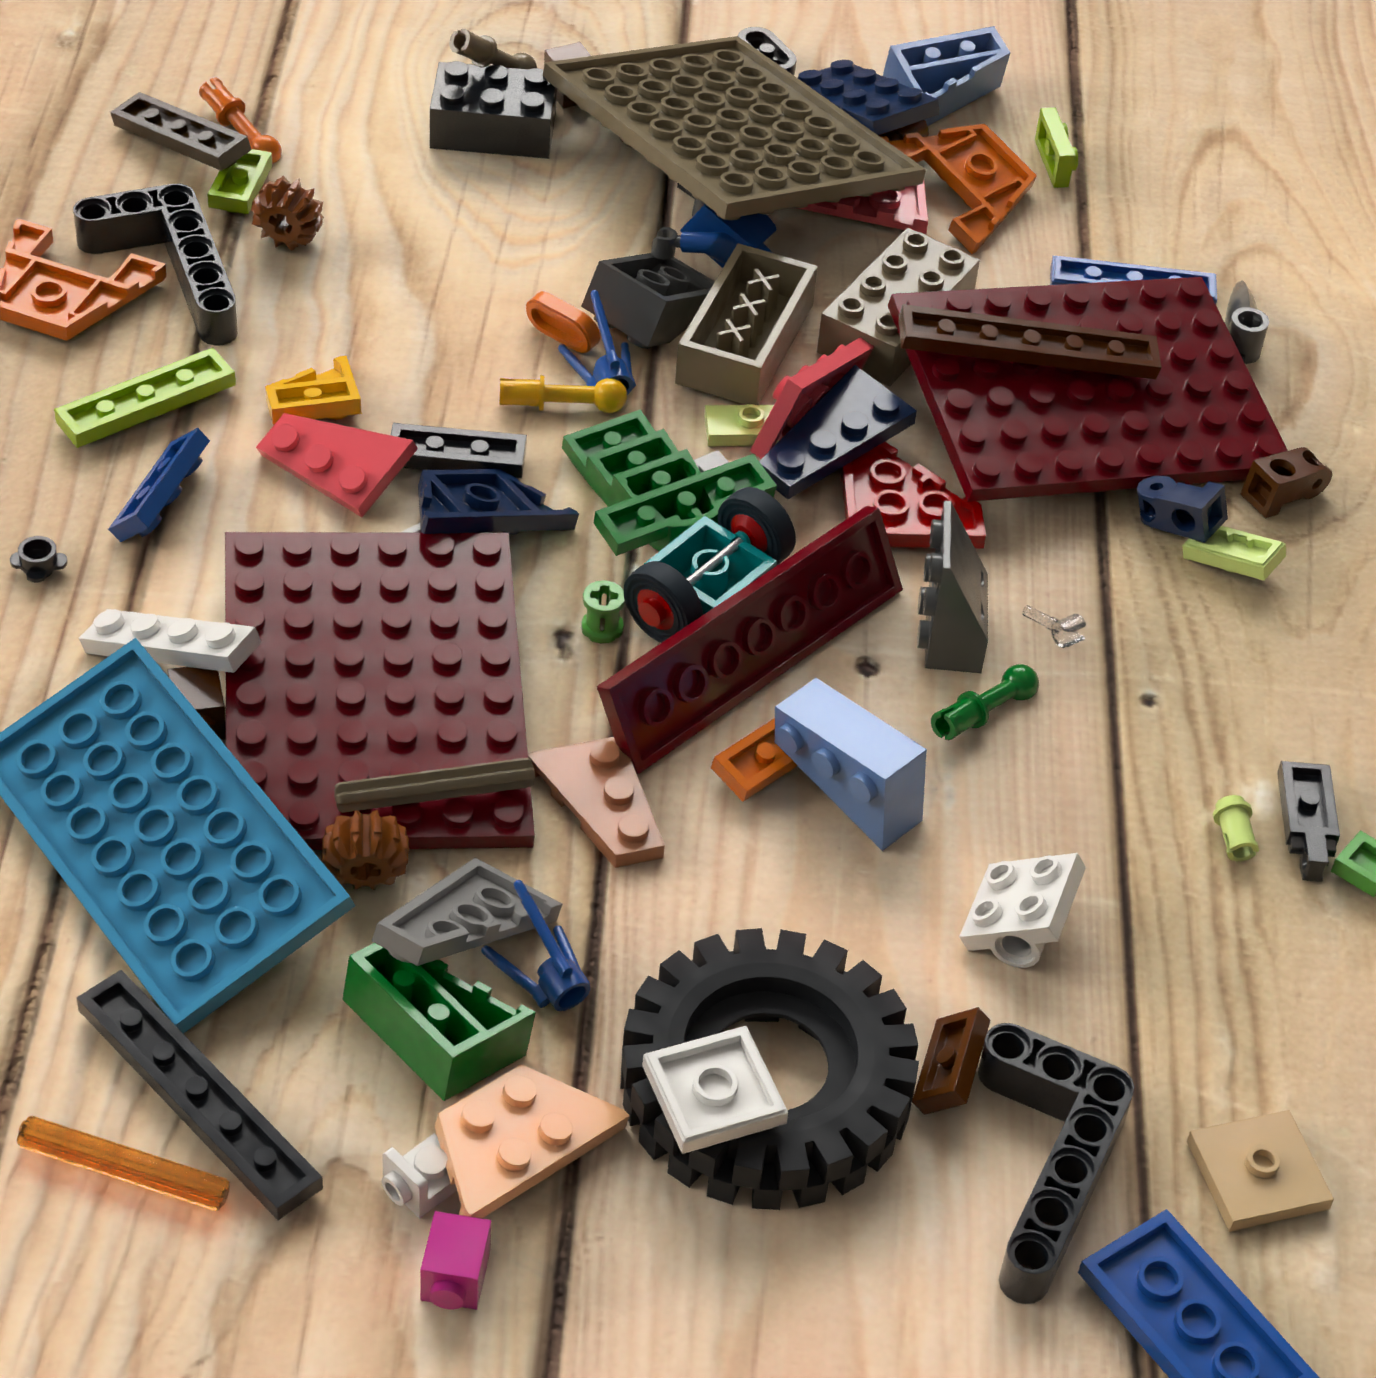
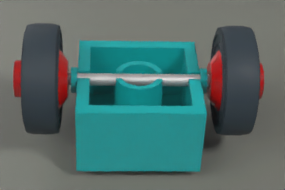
(709, 563)

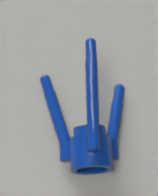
(608, 365)
(560, 976)

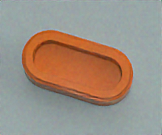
(563, 322)

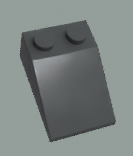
(648, 297)

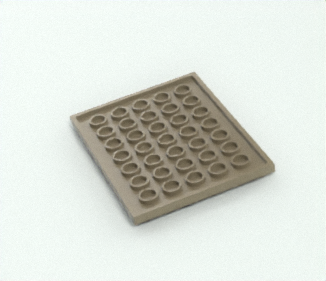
(733, 126)

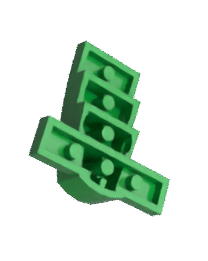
(650, 484)

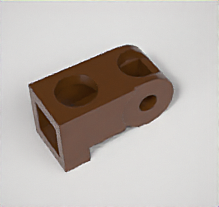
(1284, 479)

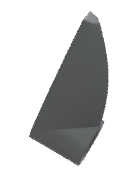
(1246, 323)

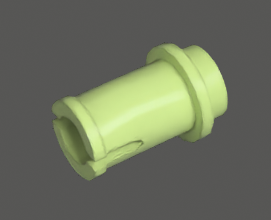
(1234, 818)

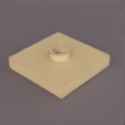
(1259, 1170)

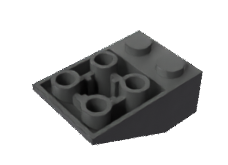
(955, 600)

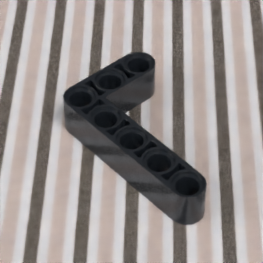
(170, 217)
(1093, 1104)

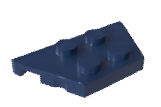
(485, 503)

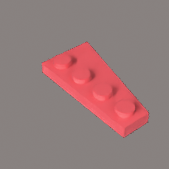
(803, 390)

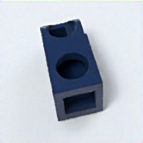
(1182, 507)

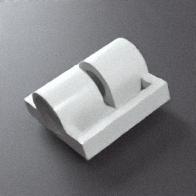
(1022, 907)

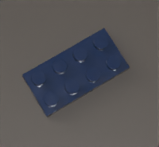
(871, 98)

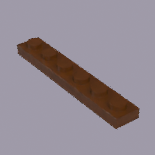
(1029, 342)

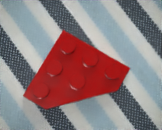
(906, 497)

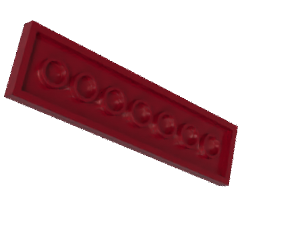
(750, 639)

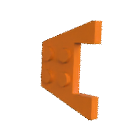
(978, 170)
(60, 297)

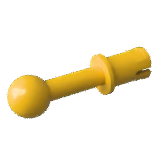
(607, 394)

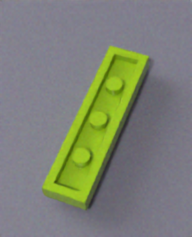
(144, 397)

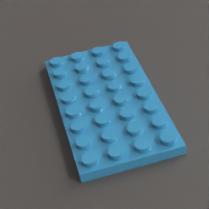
(164, 835)

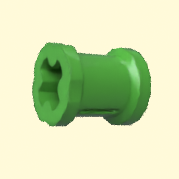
(610, 612)

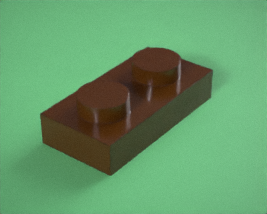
(951, 1061)

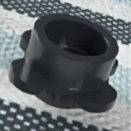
(38, 558)

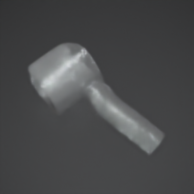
(1063, 631)

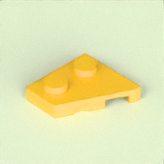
(316, 396)

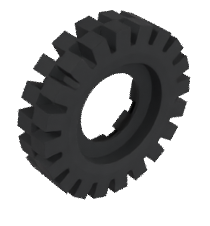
(866, 1050)

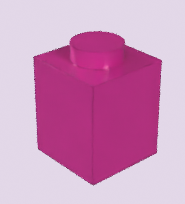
(455, 1261)

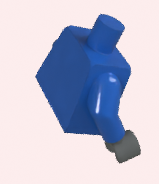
(713, 235)

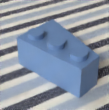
(951, 67)
(854, 760)

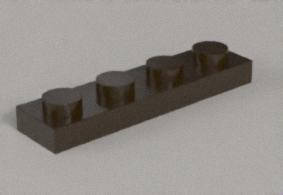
(181, 131)

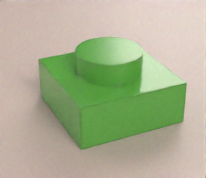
(1358, 863)

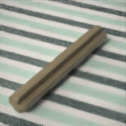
(434, 785)

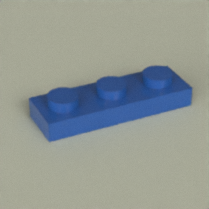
(160, 486)

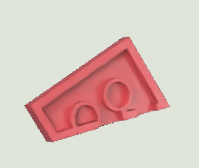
(337, 459)

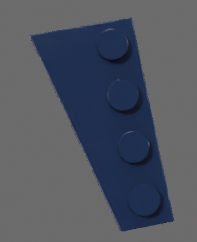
(836, 431)

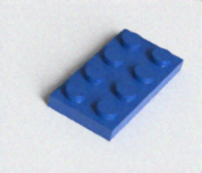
(1186, 1307)

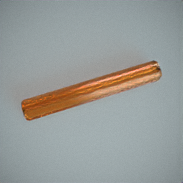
(123, 1163)

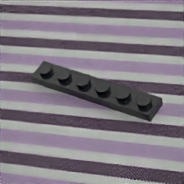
(200, 1095)

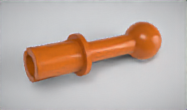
(231, 111)

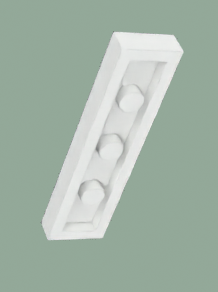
(173, 639)

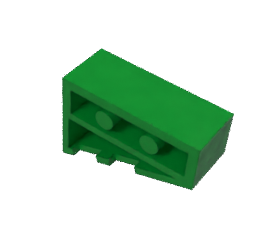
(434, 1020)

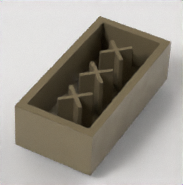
(862, 310)
(746, 325)

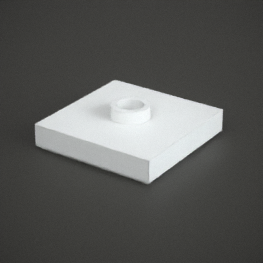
(714, 1089)

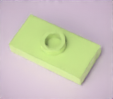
(734, 424)
(1237, 552)

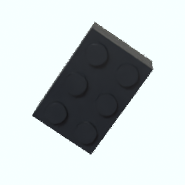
(492, 110)

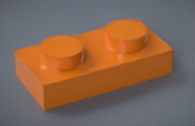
(752, 762)

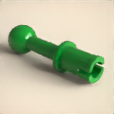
(972, 709)

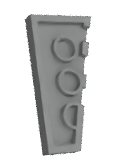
(459, 914)

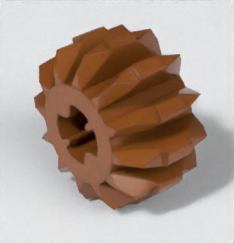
(287, 213)
(365, 849)

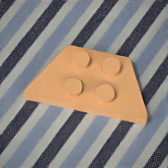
(519, 1135)

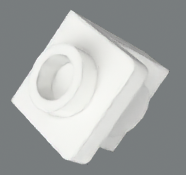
(417, 1177)

